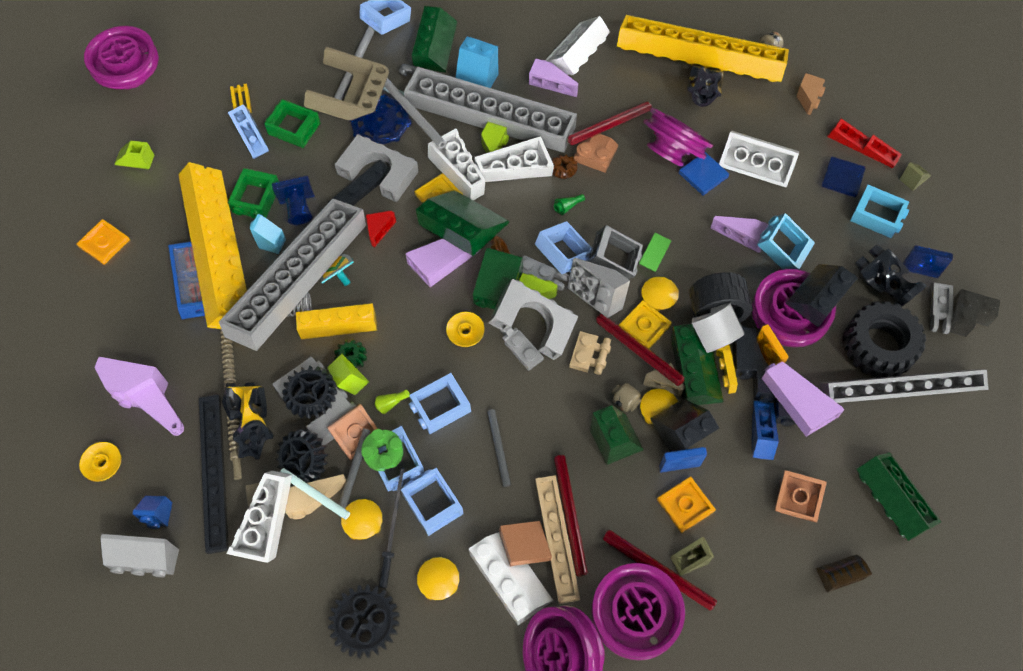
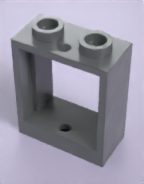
(609, 235)

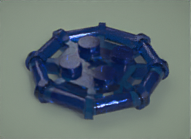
(387, 125)

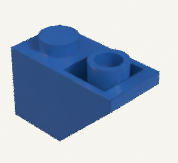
(154, 511)

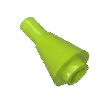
(386, 402)

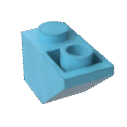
(267, 235)

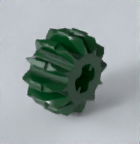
(356, 350)

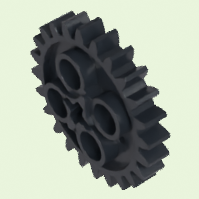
(379, 631)

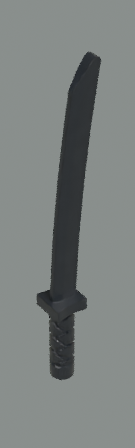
(388, 555)

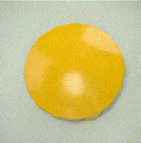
(660, 293)
(655, 402)
(364, 519)
(438, 578)

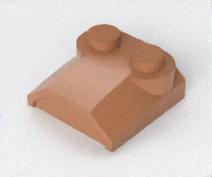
(596, 152)
(800, 496)

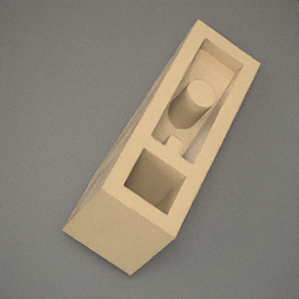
(301, 504)

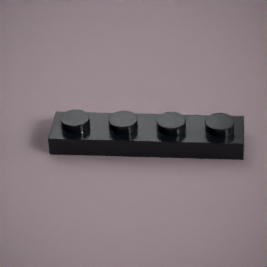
(363, 184)

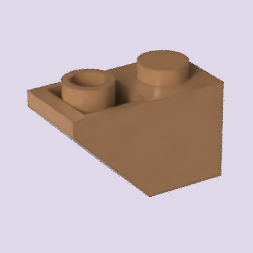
(809, 91)

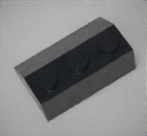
(821, 292)

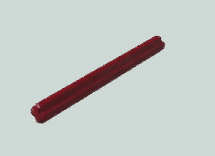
(609, 123)
(641, 350)
(570, 516)
(641, 557)

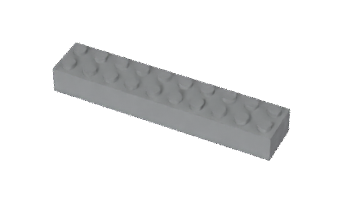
(481, 104)
(292, 275)

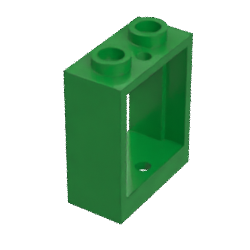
(306, 130)
(257, 179)

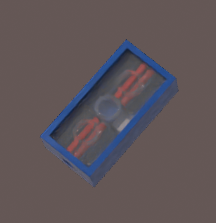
(186, 281)

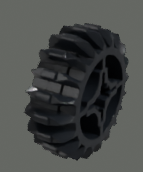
(320, 380)
(296, 456)

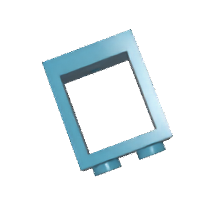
(877, 223)
(802, 242)

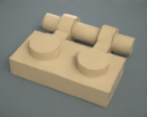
(584, 351)

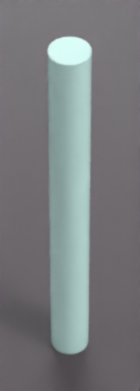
(317, 495)

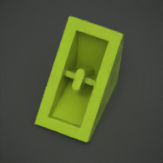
(347, 375)

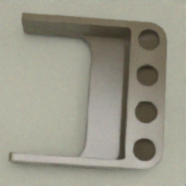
(363, 92)

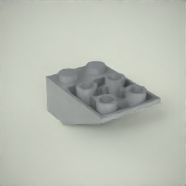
(598, 286)

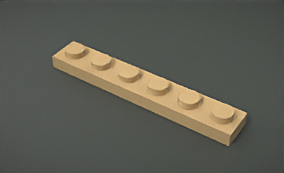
(557, 540)

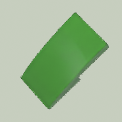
(655, 252)

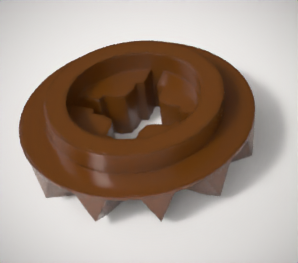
(559, 171)
(499, 245)

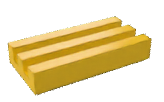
(239, 90)

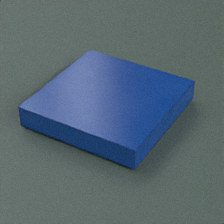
(704, 174)
(682, 459)

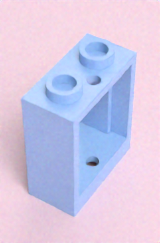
(371, 16)
(568, 234)
(448, 417)
(412, 474)
(442, 518)

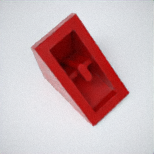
(379, 225)

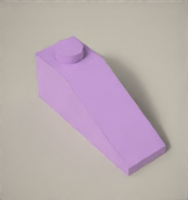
(548, 76)
(740, 230)

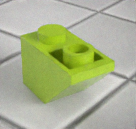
(494, 137)
(135, 155)
(545, 287)

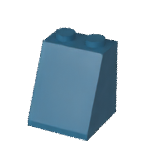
(477, 62)

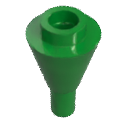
(563, 205)

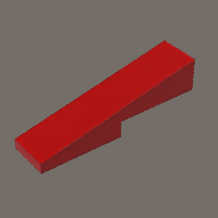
(871, 147)

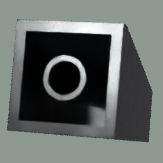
(684, 425)

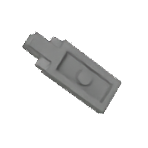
(522, 348)

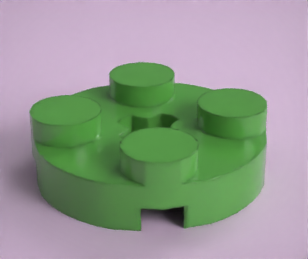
(386, 460)

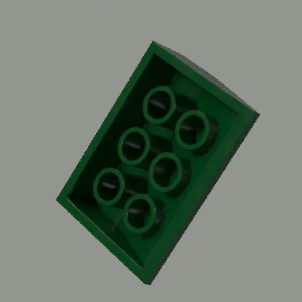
(460, 221)

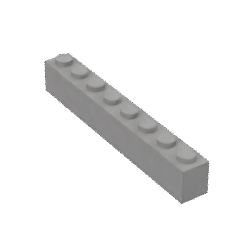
(906, 385)

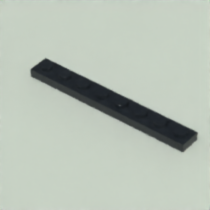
(213, 475)

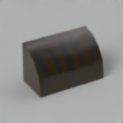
(843, 572)

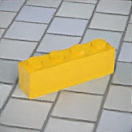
(336, 321)

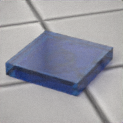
(843, 176)
(927, 261)

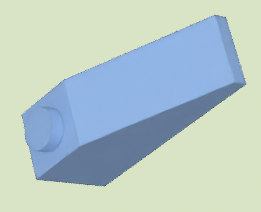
(249, 131)

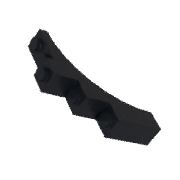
(751, 364)

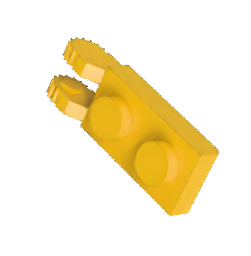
(726, 363)

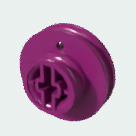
(118, 57)
(675, 138)
(787, 324)
(643, 589)
(562, 641)

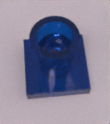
(294, 194)

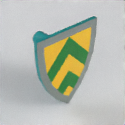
(337, 268)

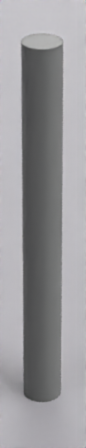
(499, 448)
(353, 470)

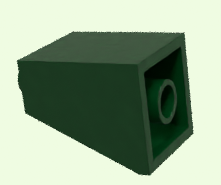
(495, 273)
(614, 434)

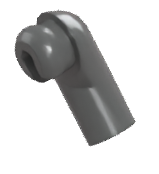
(407, 68)

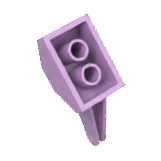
(141, 388)

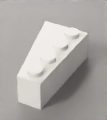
(517, 161)
(458, 165)
(263, 520)

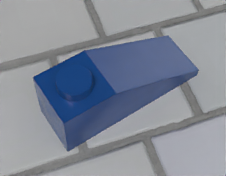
(764, 431)

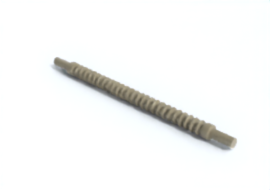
(229, 378)

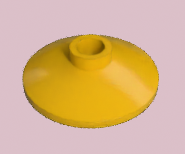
(465, 322)
(93, 457)

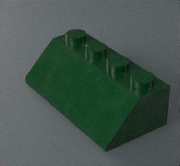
(434, 39)
(696, 366)
(898, 496)

